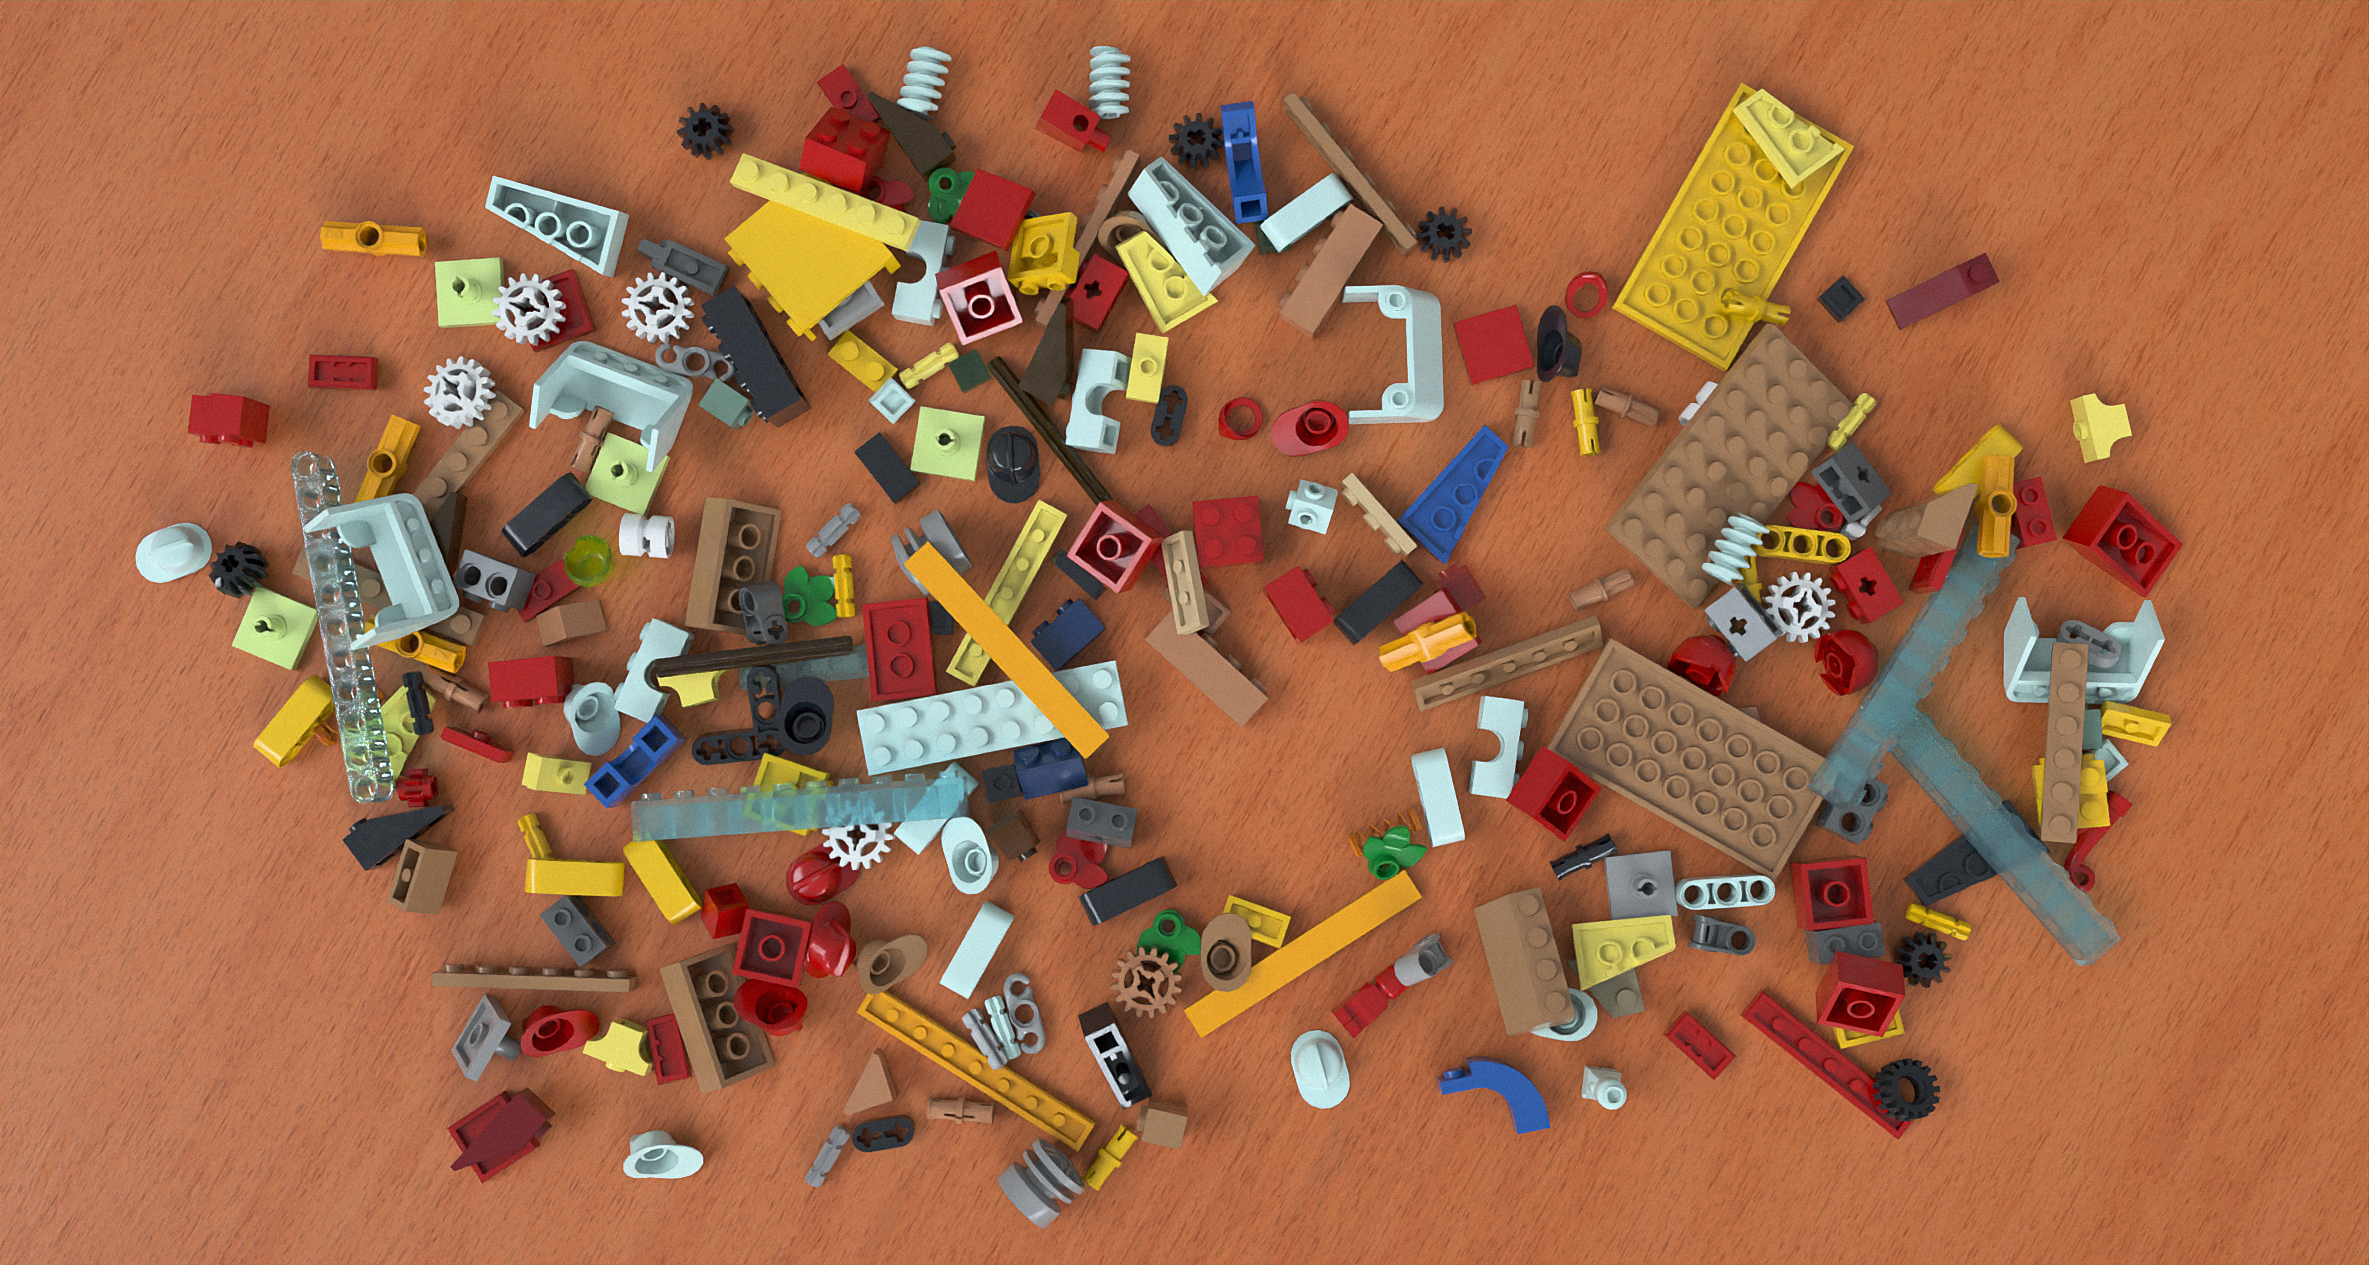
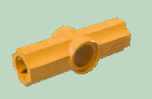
(356, 236)
(396, 444)
(1997, 486)
(1427, 641)
(431, 649)

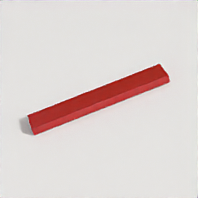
(1820, 1059)

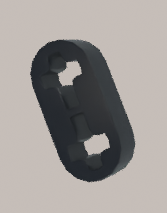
(1176, 419)
(1078, 575)
(884, 1141)

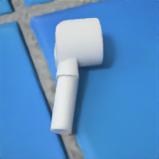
(1857, 529)

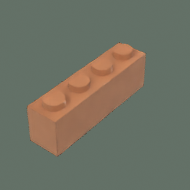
(1330, 271)
(1208, 670)

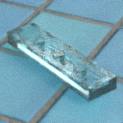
(826, 669)

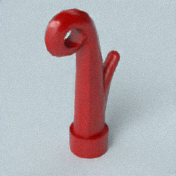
(2089, 837)

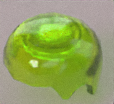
(589, 561)

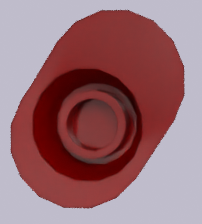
(1310, 428)
(817, 877)
(829, 944)
(771, 1006)
(556, 1030)

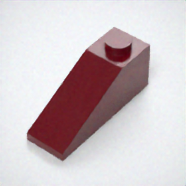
(1942, 291)
(514, 1126)

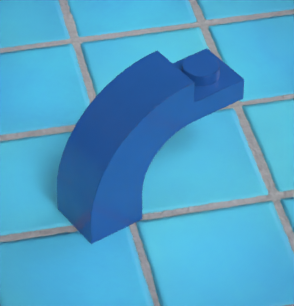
(1243, 162)
(1524, 1100)

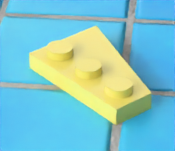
(1785, 139)
(1161, 282)
(399, 729)
(1619, 945)

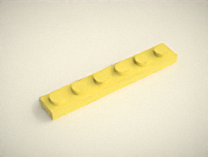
(825, 202)
(1011, 585)

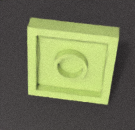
(467, 291)
(948, 443)
(622, 476)
(276, 628)

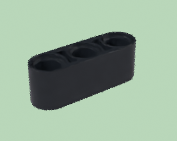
(547, 514)
(1378, 602)
(1127, 891)

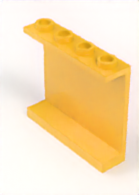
(805, 261)

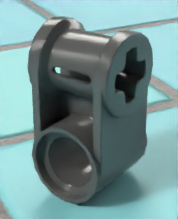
(761, 611)
(1715, 935)

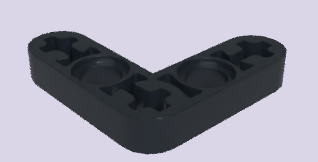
(761, 725)

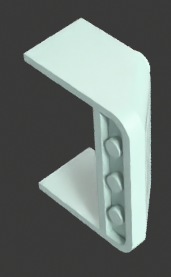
(628, 387)
(1423, 394)
(406, 560)
(2029, 658)

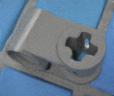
(1422, 961)

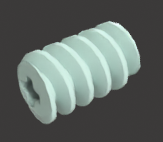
(922, 81)
(1108, 82)
(1734, 548)

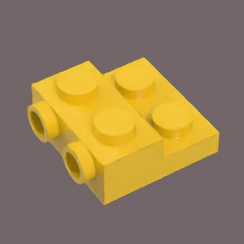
(1044, 254)
(780, 770)
(2092, 795)

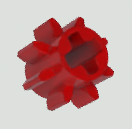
(417, 788)

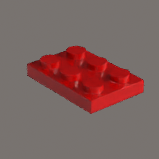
(899, 649)

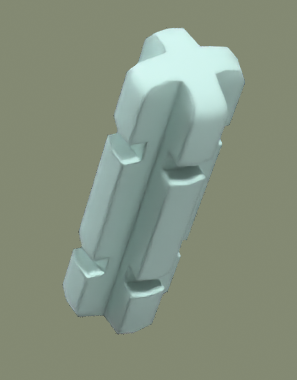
(1002, 1026)

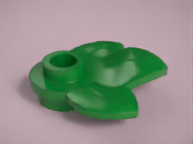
(946, 202)
(811, 594)
(1391, 852)
(1178, 942)

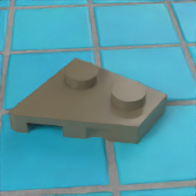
(1618, 994)

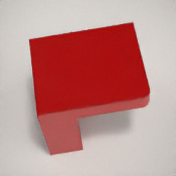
(724, 910)

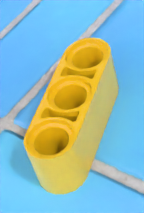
(1969, 467)
(1814, 541)
(295, 721)
(574, 877)
(663, 879)

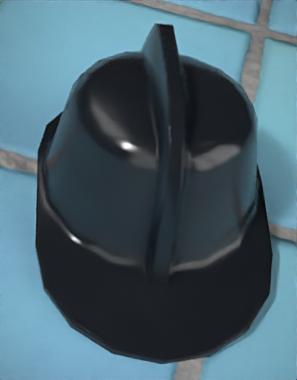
(1557, 348)
(1013, 464)
(806, 716)

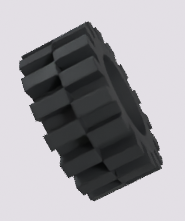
(1922, 1086)

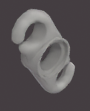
(680, 365)
(1035, 1025)

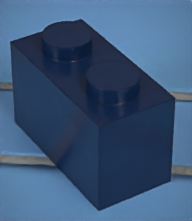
(1067, 633)
(1049, 768)

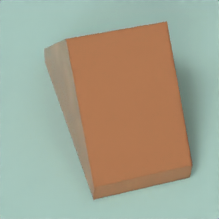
(571, 622)
(873, 1087)

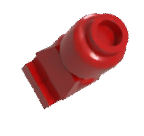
(1368, 1001)

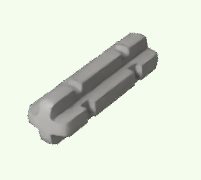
(833, 530)
(985, 1039)
(827, 1156)

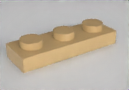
(1377, 516)
(1184, 583)

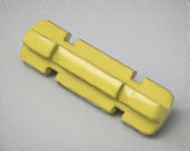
(928, 365)
(1851, 422)

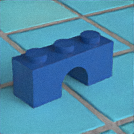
(627, 771)

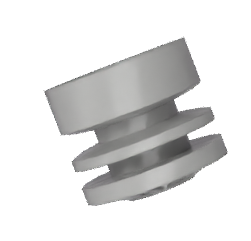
(941, 536)
(1035, 1188)

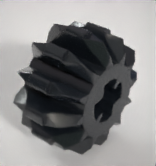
(696, 125)
(1194, 130)
(1444, 223)
(239, 570)
(1934, 961)

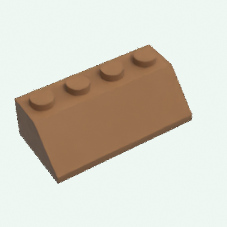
(1928, 524)
(732, 553)
(1524, 962)
(716, 1038)

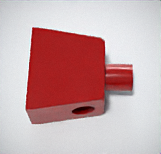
(1058, 123)

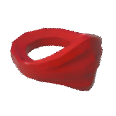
(1579, 281)
(1224, 427)

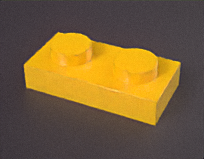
(862, 361)
(2133, 723)
(1264, 924)

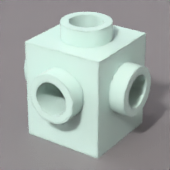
(1311, 506)

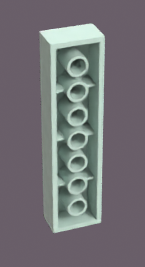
(980, 720)

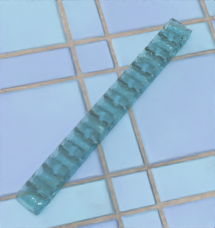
(336, 643)

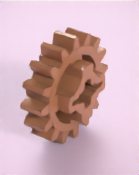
(1134, 989)

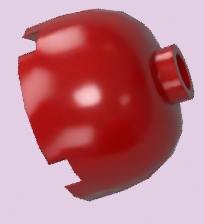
(1847, 659)
(1705, 663)

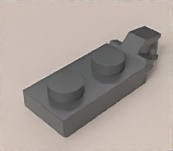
(686, 265)

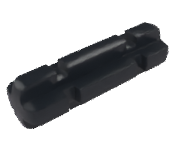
(418, 702)

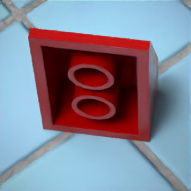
(2122, 539)

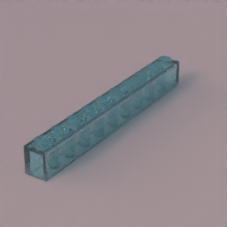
(1909, 674)
(800, 808)
(2004, 841)

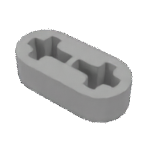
(2096, 641)

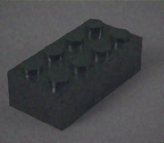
(755, 356)

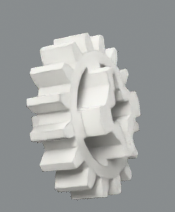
(528, 321)
(657, 321)
(459, 387)
(1801, 594)
(857, 850)

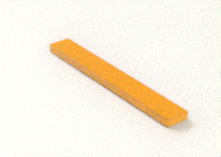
(1006, 649)
(1305, 952)
(972, 1066)

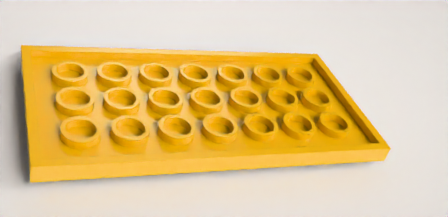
(1721, 234)

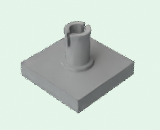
(851, 310)
(1640, 885)
(484, 1037)

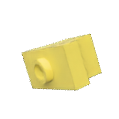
(1147, 368)
(2098, 426)
(695, 688)
(556, 774)
(622, 1047)

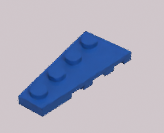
(1449, 501)

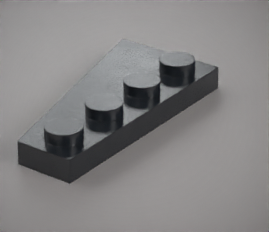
(1955, 867)

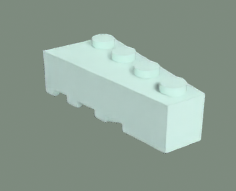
(571, 225)
(1189, 225)

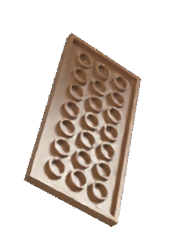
(1729, 458)
(1690, 758)

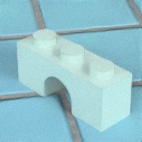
(921, 300)
(1097, 376)
(639, 694)
(1504, 719)

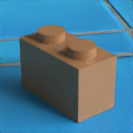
(422, 876)
(1163, 1122)

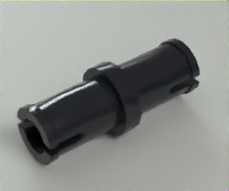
(1583, 856)

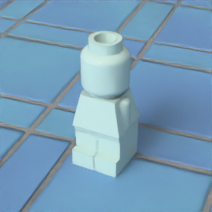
(1604, 1086)

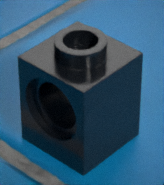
(1001, 783)

